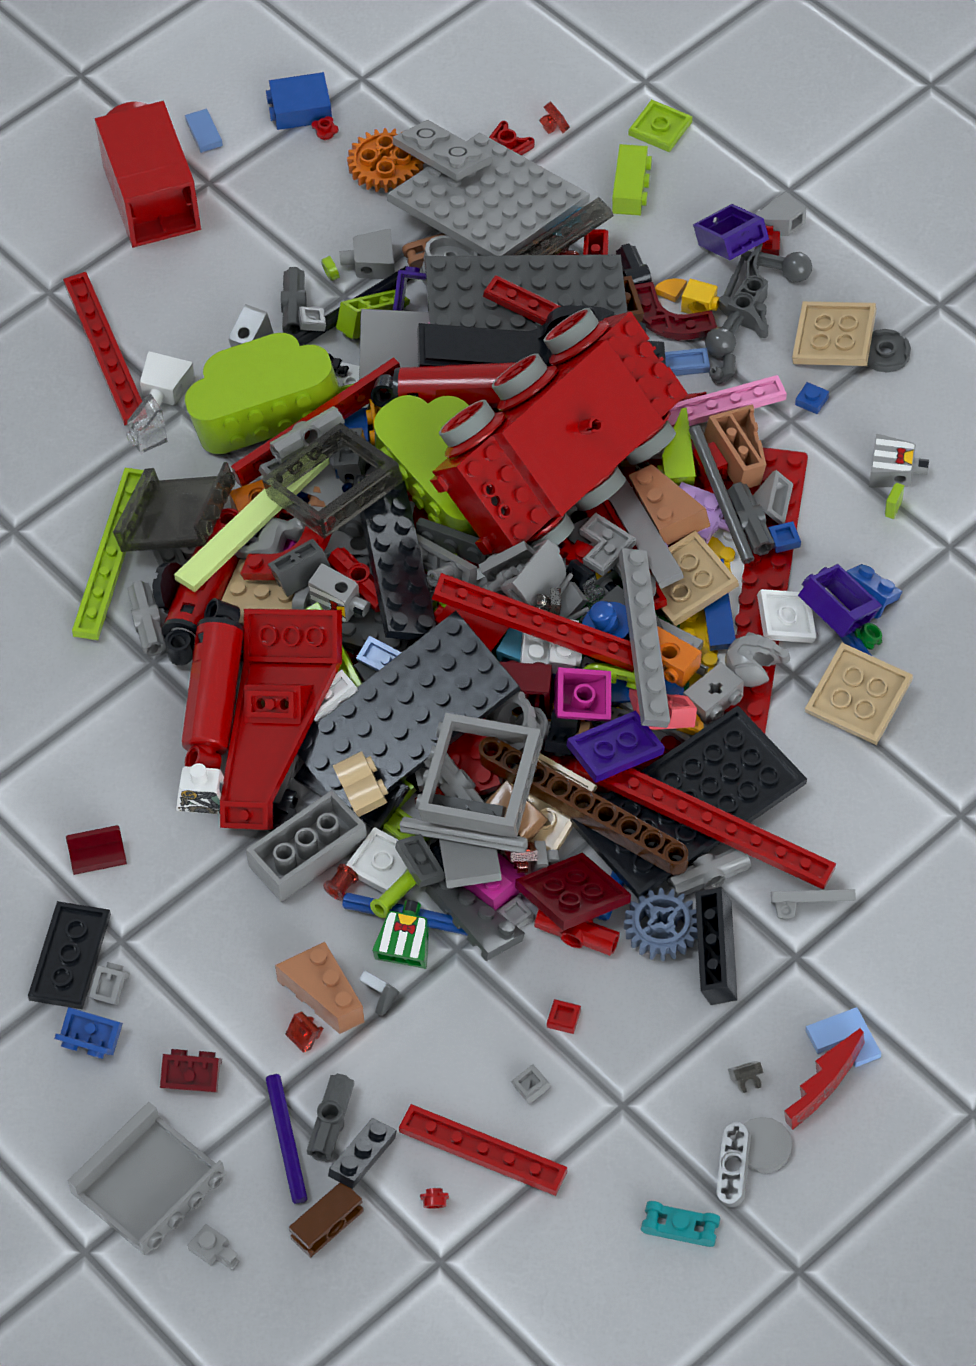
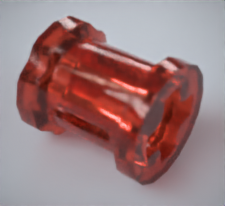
(340, 881)

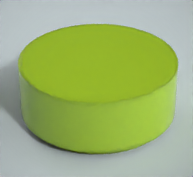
(330, 268)

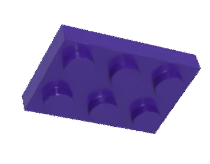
(615, 746)

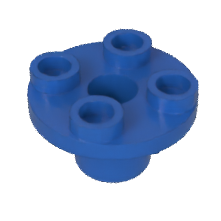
(609, 618)

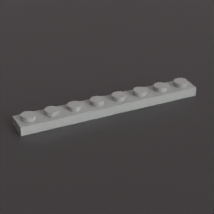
(644, 638)

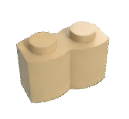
(360, 783)

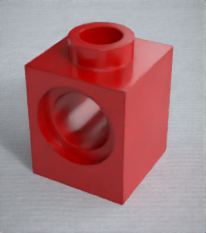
(720, 461)

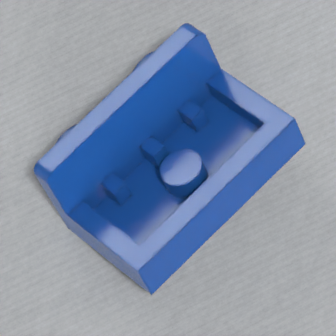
(880, 588)
(90, 1032)

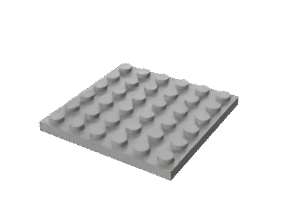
(494, 207)

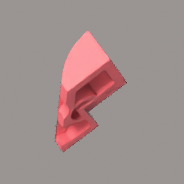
(681, 710)

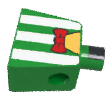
(404, 937)

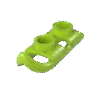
(616, 673)

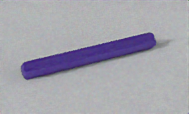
(286, 1139)

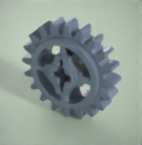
(660, 933)

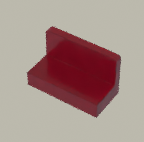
(96, 849)

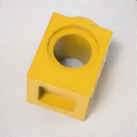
(699, 297)

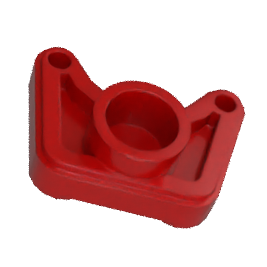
(508, 138)

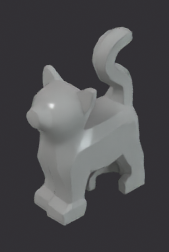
(273, 537)

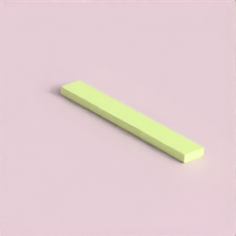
(236, 534)

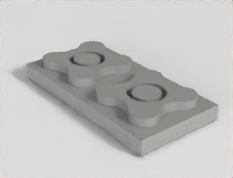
(442, 150)

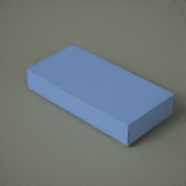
(203, 130)
(688, 361)

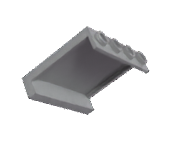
(388, 335)
(145, 1179)

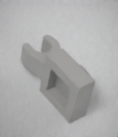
(212, 1245)

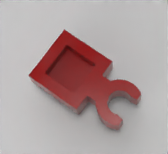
(576, 551)

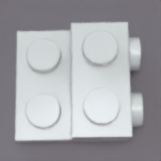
(540, 650)

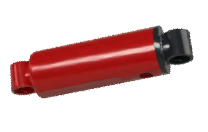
(465, 382)
(190, 606)
(212, 685)

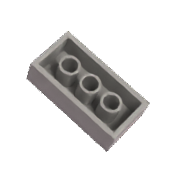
(306, 845)

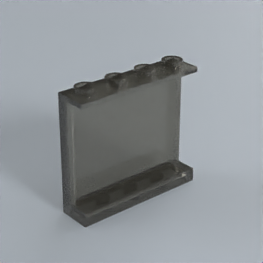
(173, 511)

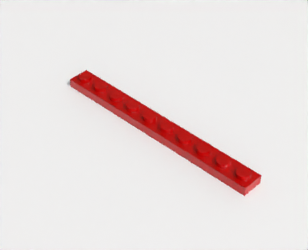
(720, 825)

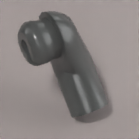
(726, 372)

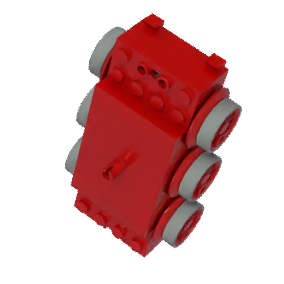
(558, 432)

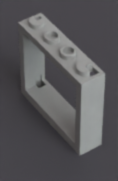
(470, 820)

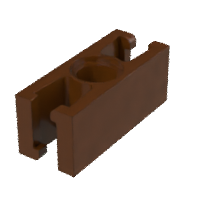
(326, 1219)

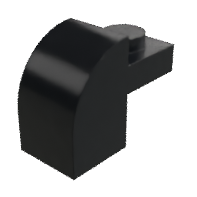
(559, 733)

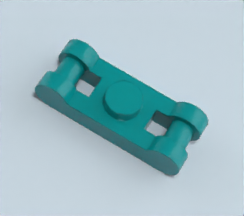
(680, 1224)

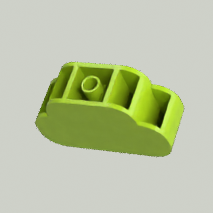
(258, 391)
(410, 435)

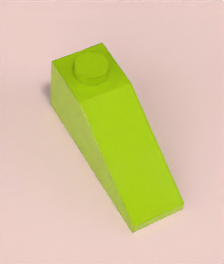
(350, 311)
(677, 457)

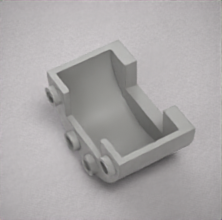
(540, 574)

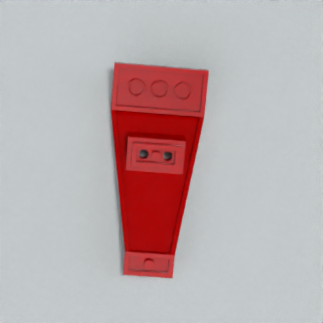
(289, 659)

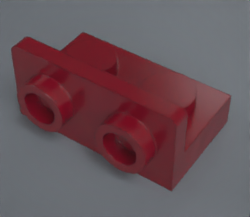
(190, 1072)

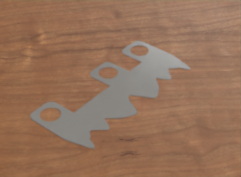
(330, 490)

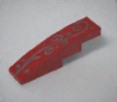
(830, 1071)

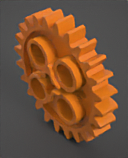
(381, 162)

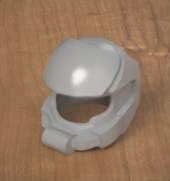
(750, 653)
(530, 717)

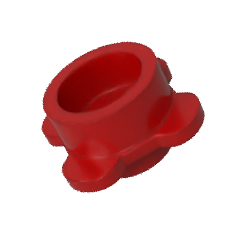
(325, 128)
(434, 1198)

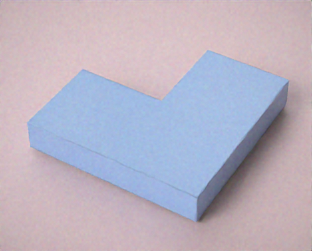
(833, 1030)

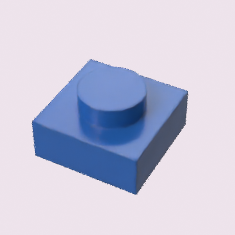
(812, 398)
(785, 537)

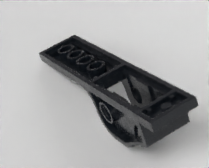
(472, 345)

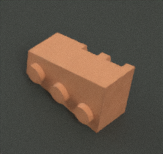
(739, 443)
(668, 505)
(323, 986)

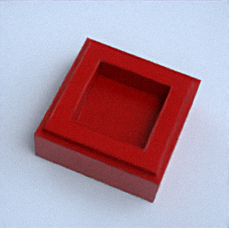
(563, 1016)

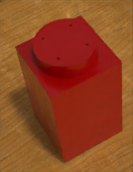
(147, 172)

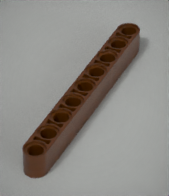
(590, 815)

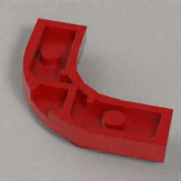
(257, 566)

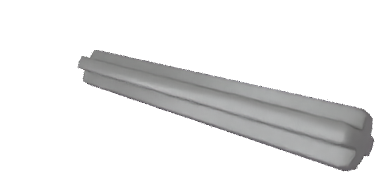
(460, 835)

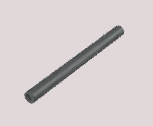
(721, 494)

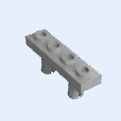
(439, 560)

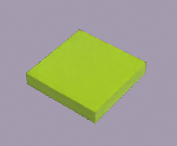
(660, 125)

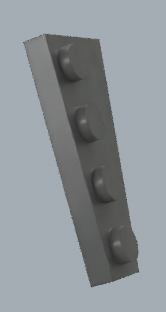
(480, 921)

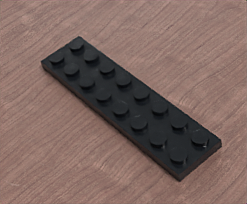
(397, 565)

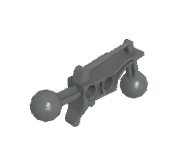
(747, 304)

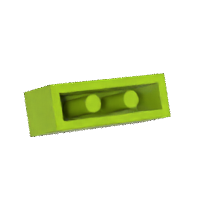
(631, 179)

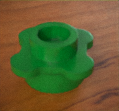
(869, 635)

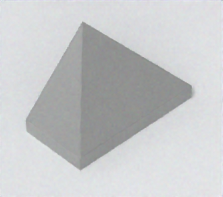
(775, 496)

